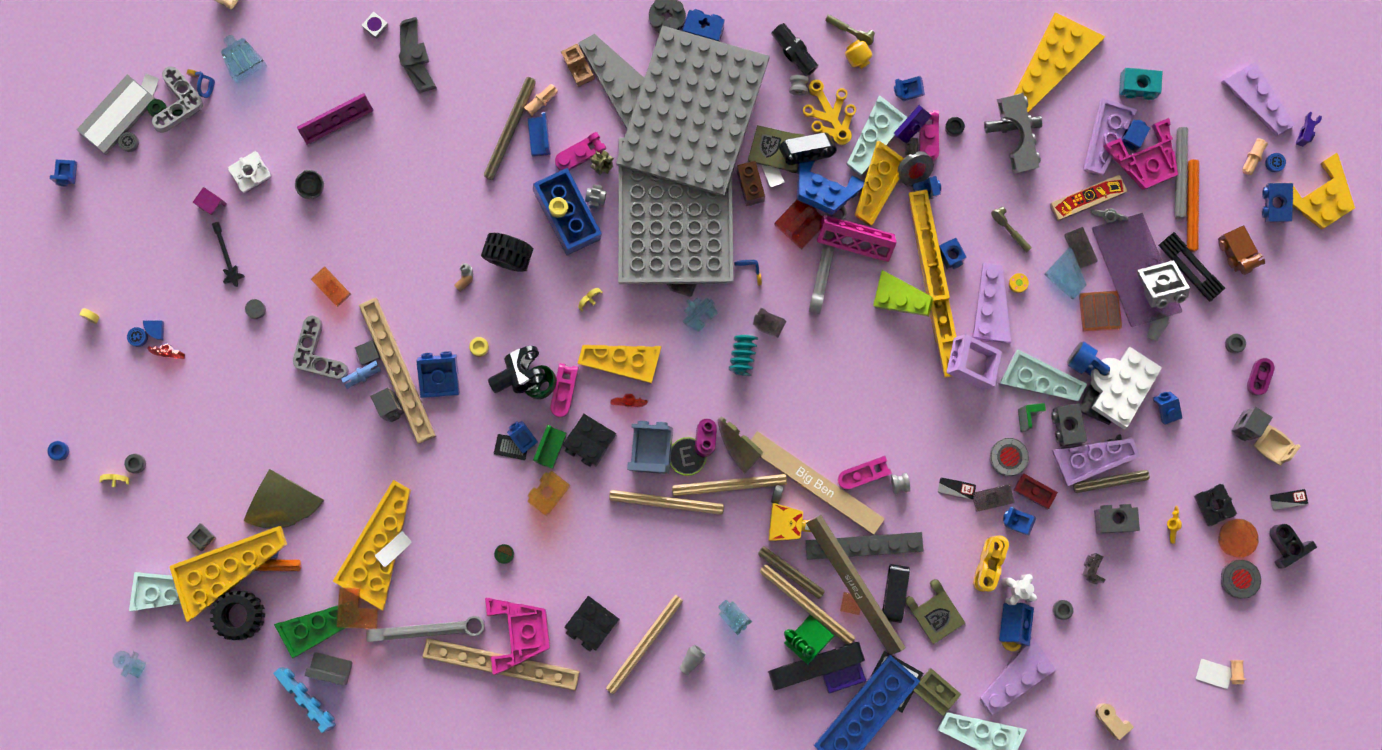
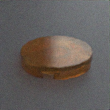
(1238, 538)

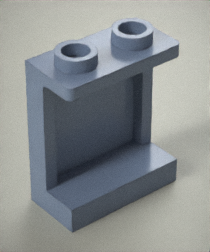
(651, 448)

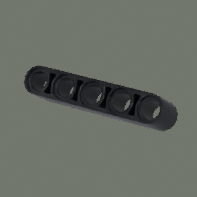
(820, 665)

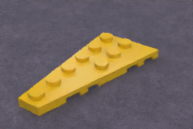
(1057, 54)
(361, 566)
(214, 573)

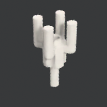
(1020, 589)

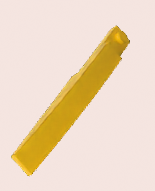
(933, 275)

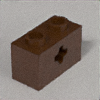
(750, 183)

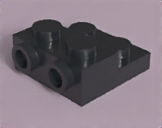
(589, 440)
(591, 624)

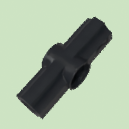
(794, 49)

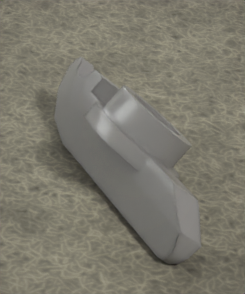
(1109, 215)

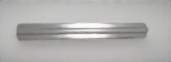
(1181, 178)

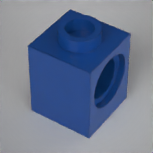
(1135, 135)
(952, 245)

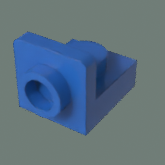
(522, 436)

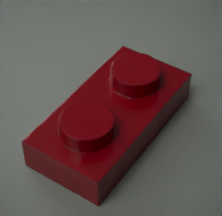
(1035, 491)

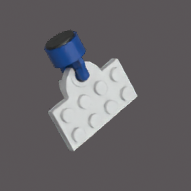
(1120, 383)

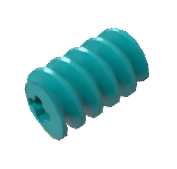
(742, 354)

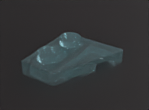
(1067, 274)

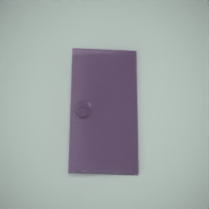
(1126, 249)

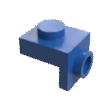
(909, 88)
(64, 172)
(931, 185)
(1168, 407)
(1019, 521)

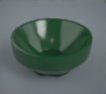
(535, 392)

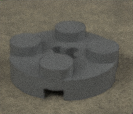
(675, 9)

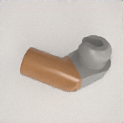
(466, 277)

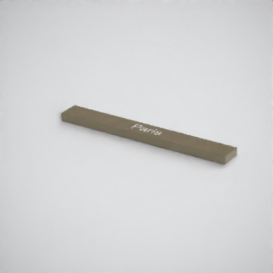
(855, 585)

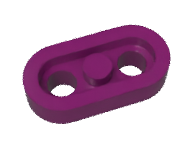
(1261, 378)
(705, 436)

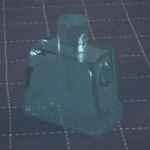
(241, 58)

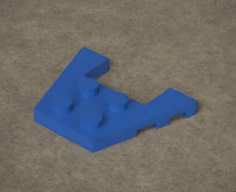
(824, 193)

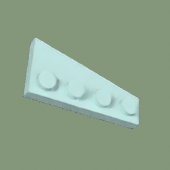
(879, 127)
(1040, 377)
(152, 591)
(981, 733)

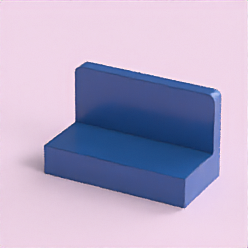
(539, 136)
(1016, 623)

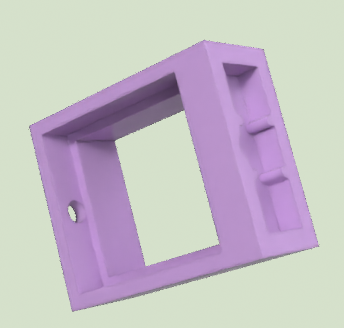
(959, 357)

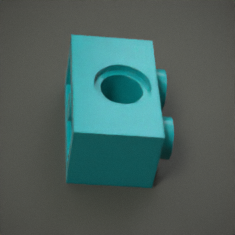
(1150, 78)

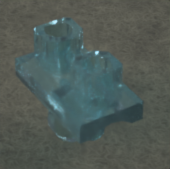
(705, 307)
(734, 616)
(128, 664)

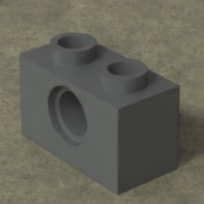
(387, 405)
(1074, 415)
(1251, 424)
(1128, 523)

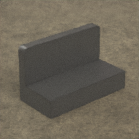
(329, 669)

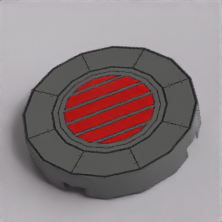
(915, 168)
(1241, 579)

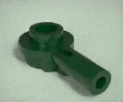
(158, 105)

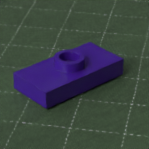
(912, 124)
(844, 678)

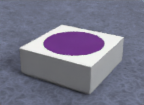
(375, 25)

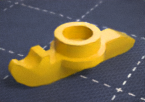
(1174, 524)

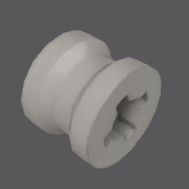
(798, 85)
(900, 483)

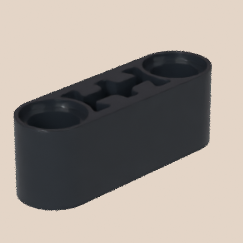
(807, 148)
(895, 592)

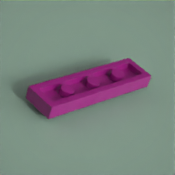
(335, 118)

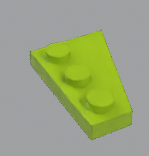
(901, 297)

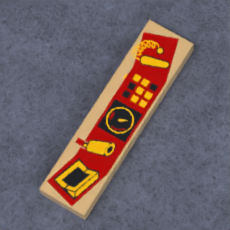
(1088, 197)

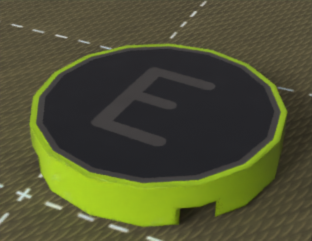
(684, 457)

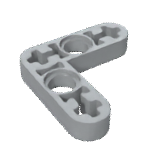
(182, 104)
(312, 359)

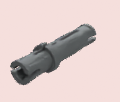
(1006, 125)

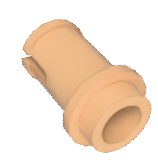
(1237, 672)

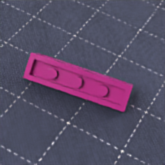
(858, 232)

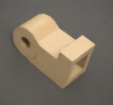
(1108, 717)

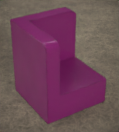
(208, 201)

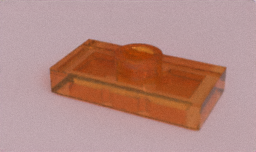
(331, 286)

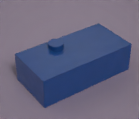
(578, 226)

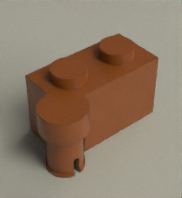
(1240, 250)

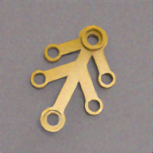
(830, 115)

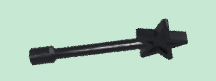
(232, 272)

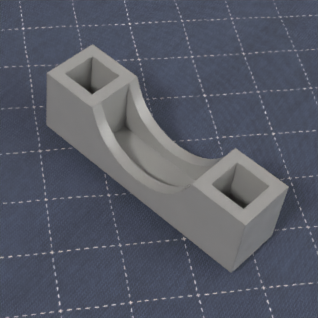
(1025, 155)

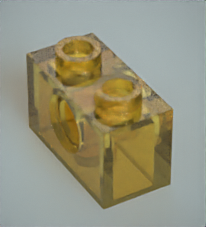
(545, 504)

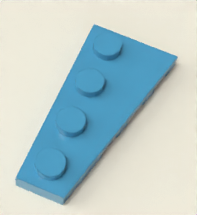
(304, 700)

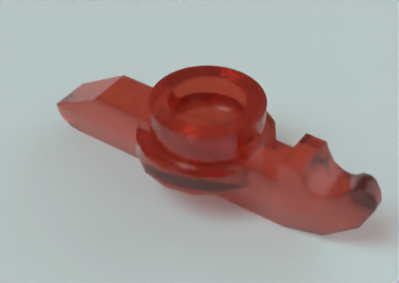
(166, 351)
(629, 401)

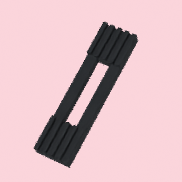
(1211, 286)

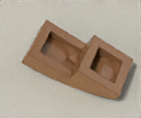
(577, 65)

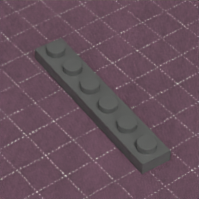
(871, 545)

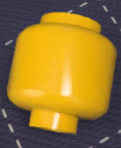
(858, 54)

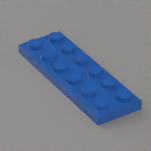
(869, 708)

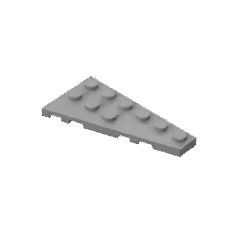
(616, 76)

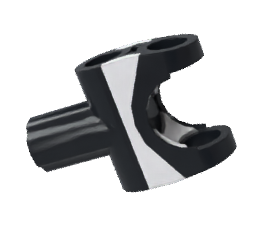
(518, 372)

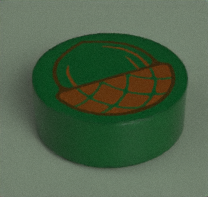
(504, 554)

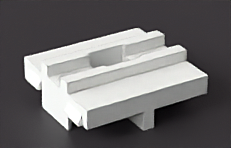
(259, 175)

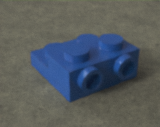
(438, 375)

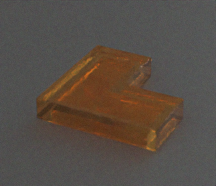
(351, 615)

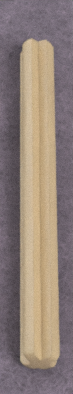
(727, 485)
(667, 502)
(806, 604)
(644, 644)

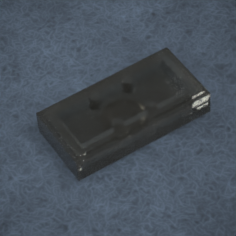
(1081, 247)
(993, 497)

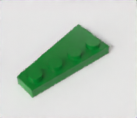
(308, 630)

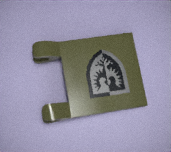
(766, 148)
(937, 615)

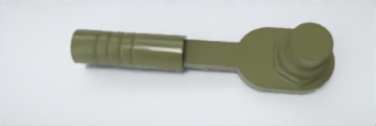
(860, 35)
(998, 216)

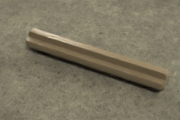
(1111, 481)
(791, 572)

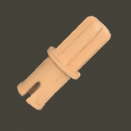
(541, 100)
(1254, 156)

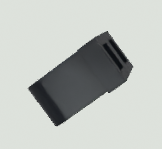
(1283, 545)

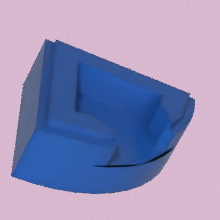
(154, 328)

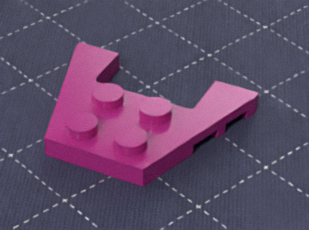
(1151, 164)
(526, 629)

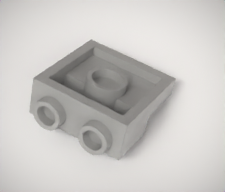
(1163, 284)

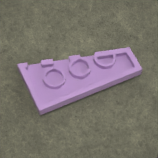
(1259, 97)
(1109, 125)
(991, 310)
(1091, 459)
(1020, 675)

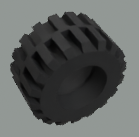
(507, 252)
(221, 615)

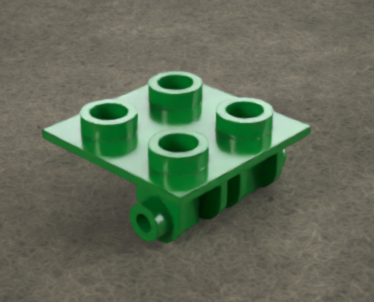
(808, 639)

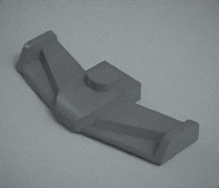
(414, 55)

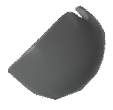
(309, 184)

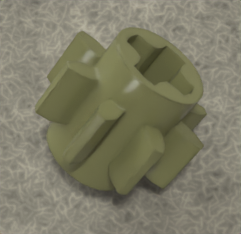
(602, 162)

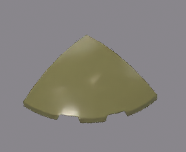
(741, 449)
(280, 503)

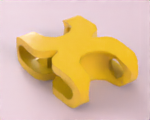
(990, 563)

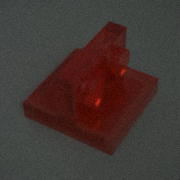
(800, 223)

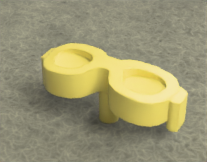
(588, 297)
(114, 477)

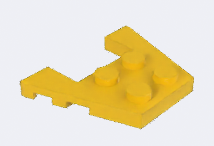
(1328, 201)

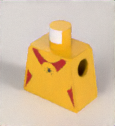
(786, 523)

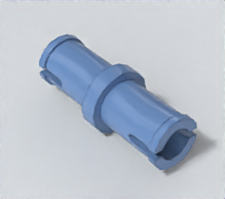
(361, 374)

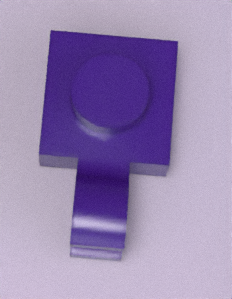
(1307, 131)

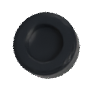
(954, 126)

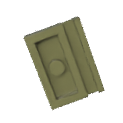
(936, 692)

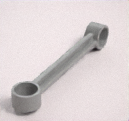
(823, 272)
(422, 630)

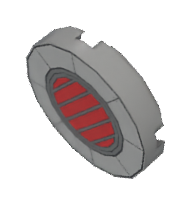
(1009, 457)

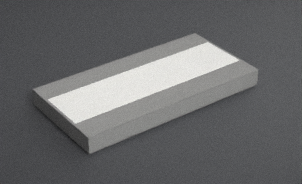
(116, 114)

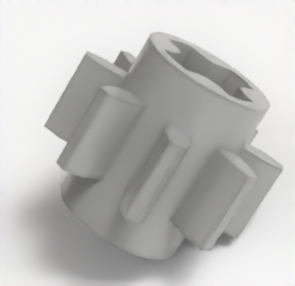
(595, 196)

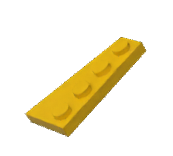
(878, 183)
(626, 361)

